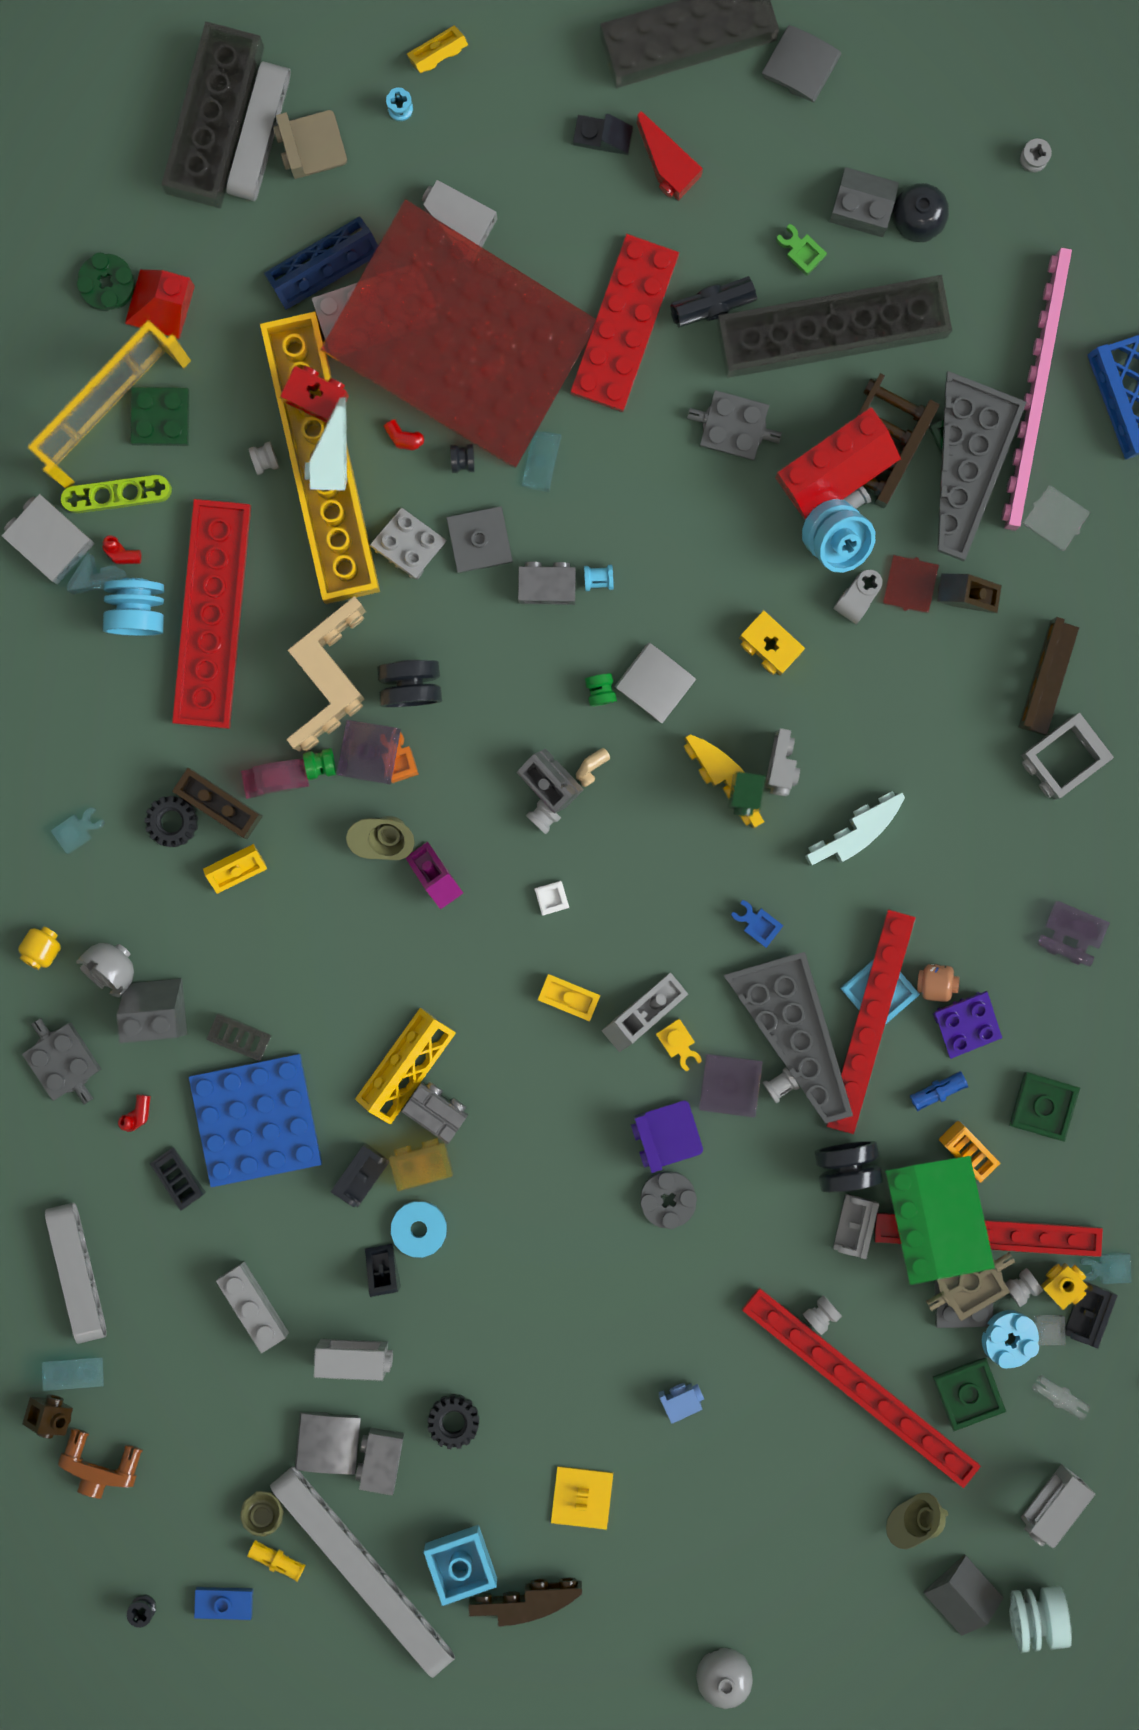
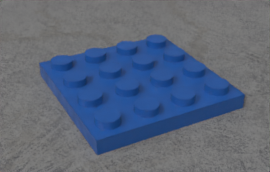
(255, 1120)

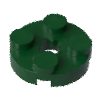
(101, 266)

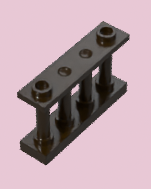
(908, 438)

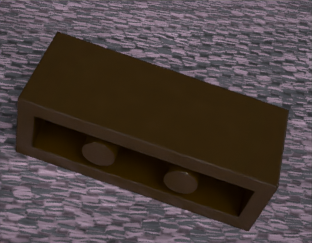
(217, 803)

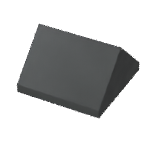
(964, 1596)

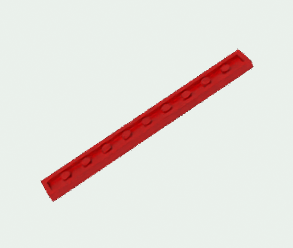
(861, 1387)

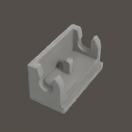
(855, 1226)

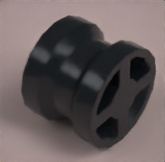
(462, 458)

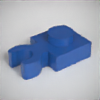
(760, 925)

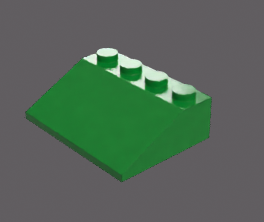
(940, 1220)

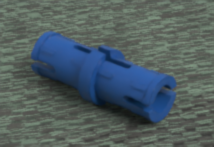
(938, 1091)

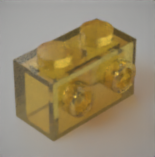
(421, 1165)

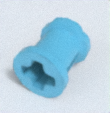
(391, 101)
(598, 577)

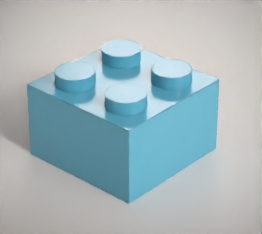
(460, 1565)

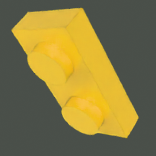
(437, 49)
(235, 868)
(569, 997)

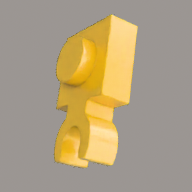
(677, 1041)

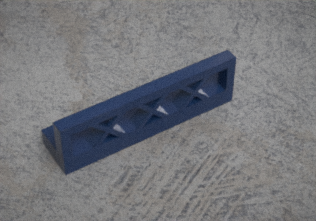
(324, 265)

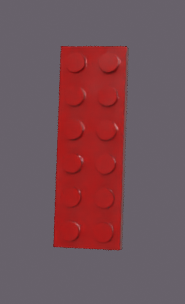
(624, 323)

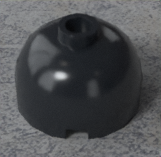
(920, 212)

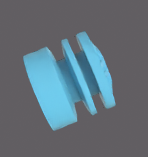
(133, 607)

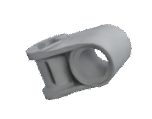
(856, 599)

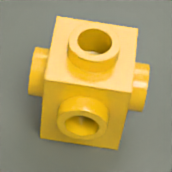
(1065, 1295)

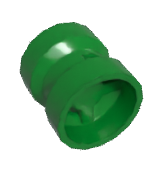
(600, 696)
(319, 763)

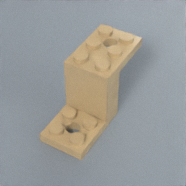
(327, 675)

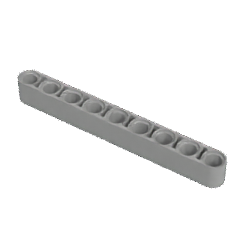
(362, 1571)

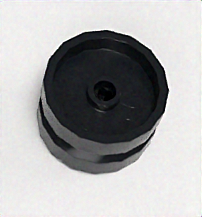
(409, 680)
(849, 1165)

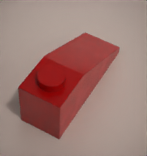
(671, 164)

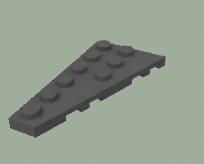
(974, 446)
(790, 1015)

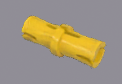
(276, 1560)

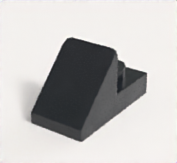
(603, 134)

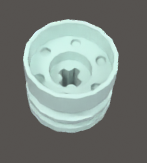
(1040, 1619)

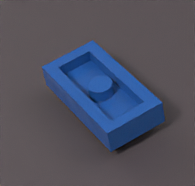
(223, 1603)

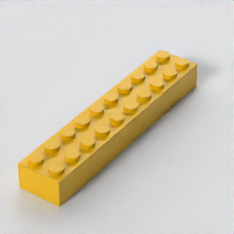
(330, 516)

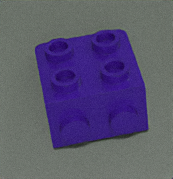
(667, 1135)

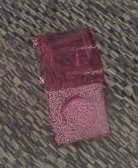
(274, 778)

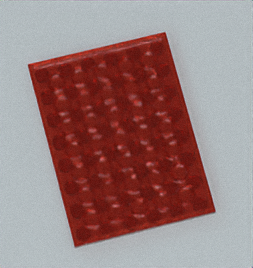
(459, 334)

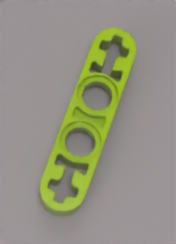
(116, 494)

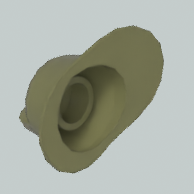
(380, 838)
(916, 1521)

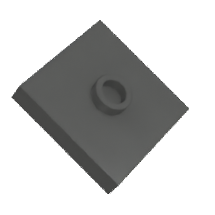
(479, 540)

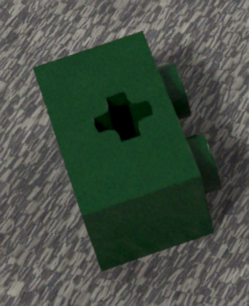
(746, 793)

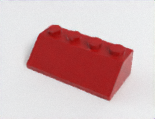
(839, 463)

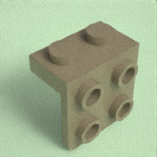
(310, 143)

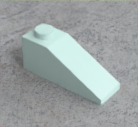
(329, 459)

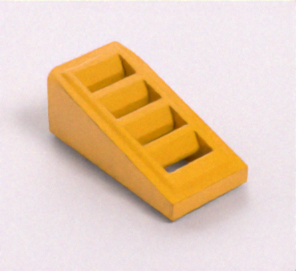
(957, 1137)

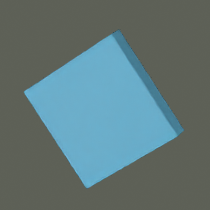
(903, 994)

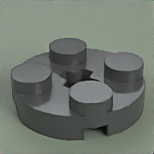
(669, 1216)

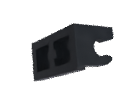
(360, 1176)
(1091, 1315)

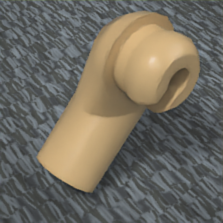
(589, 764)

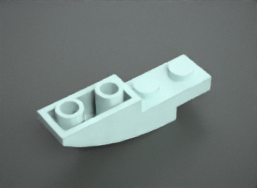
(867, 826)

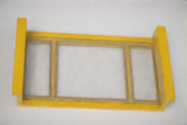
(102, 395)

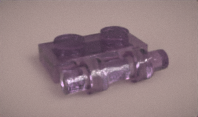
(1076, 925)

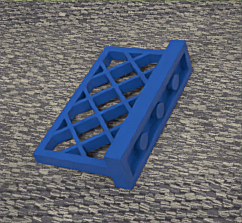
(1115, 394)

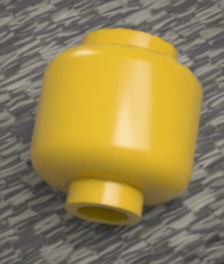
(39, 948)

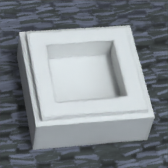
(551, 898)

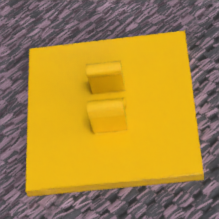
(582, 1497)

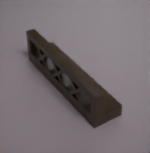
(1048, 676)

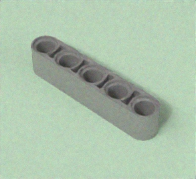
(258, 131)
(75, 1273)

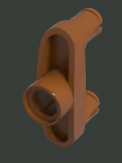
(93, 1476)

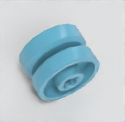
(838, 535)

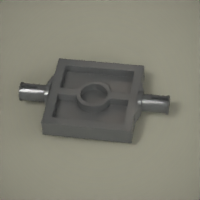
(734, 425)
(61, 1061)

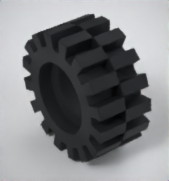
(154, 817)
(448, 1438)

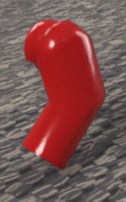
(403, 439)
(117, 552)
(138, 1116)

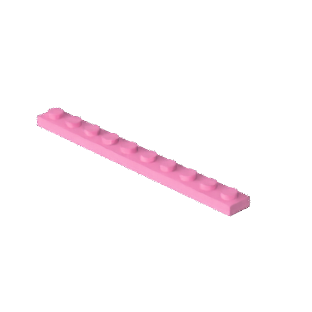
(1038, 378)

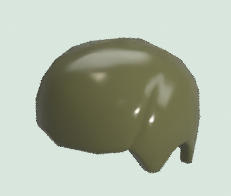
(261, 1514)

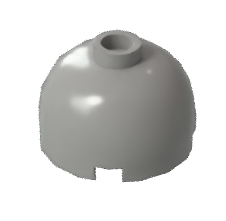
(108, 967)
(724, 1678)

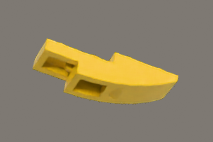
(717, 768)

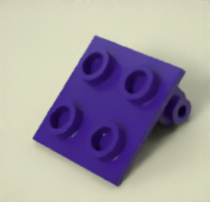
(968, 1024)

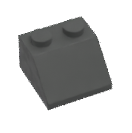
(864, 202)

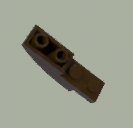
(539, 1601)

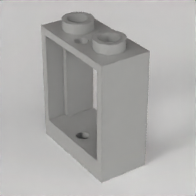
(1087, 738)
(352, 1359)
(1056, 1507)

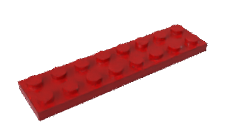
(211, 614)

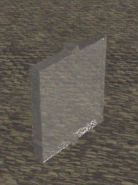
(1056, 518)

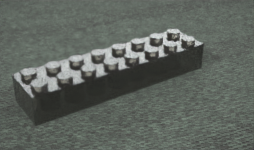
(834, 326)

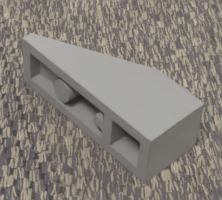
(644, 1012)

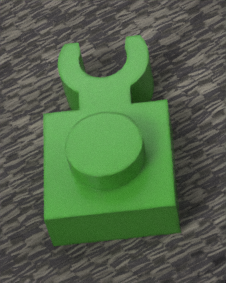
(804, 253)

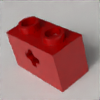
(298, 388)

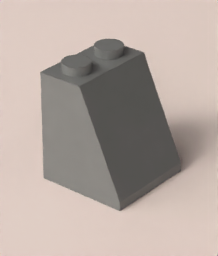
(152, 1011)

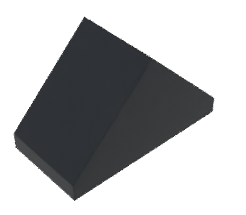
(382, 1270)

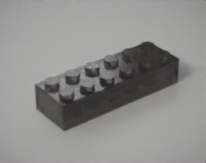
(684, 36)
(213, 114)

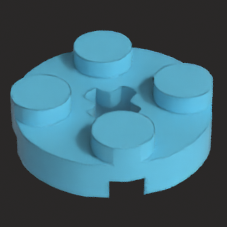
(1022, 1348)

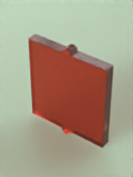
(910, 584)

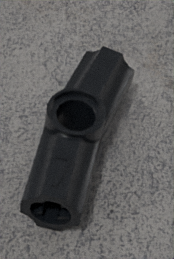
(713, 302)

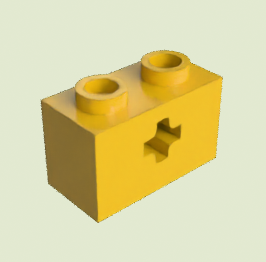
(786, 645)

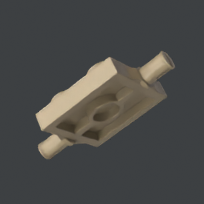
(972, 1291)

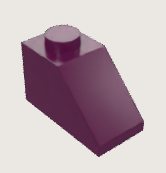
(434, 875)

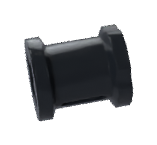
(145, 1618)

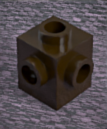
(47, 1416)

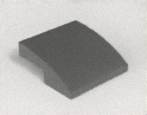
(801, 63)

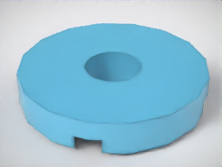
(407, 1241)

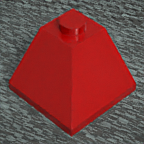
(162, 300)

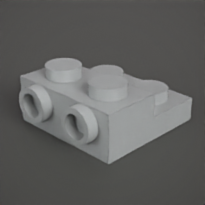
(781, 771)

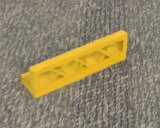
(401, 1064)

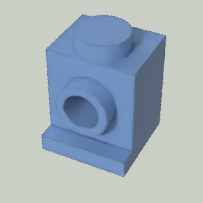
(681, 1401)

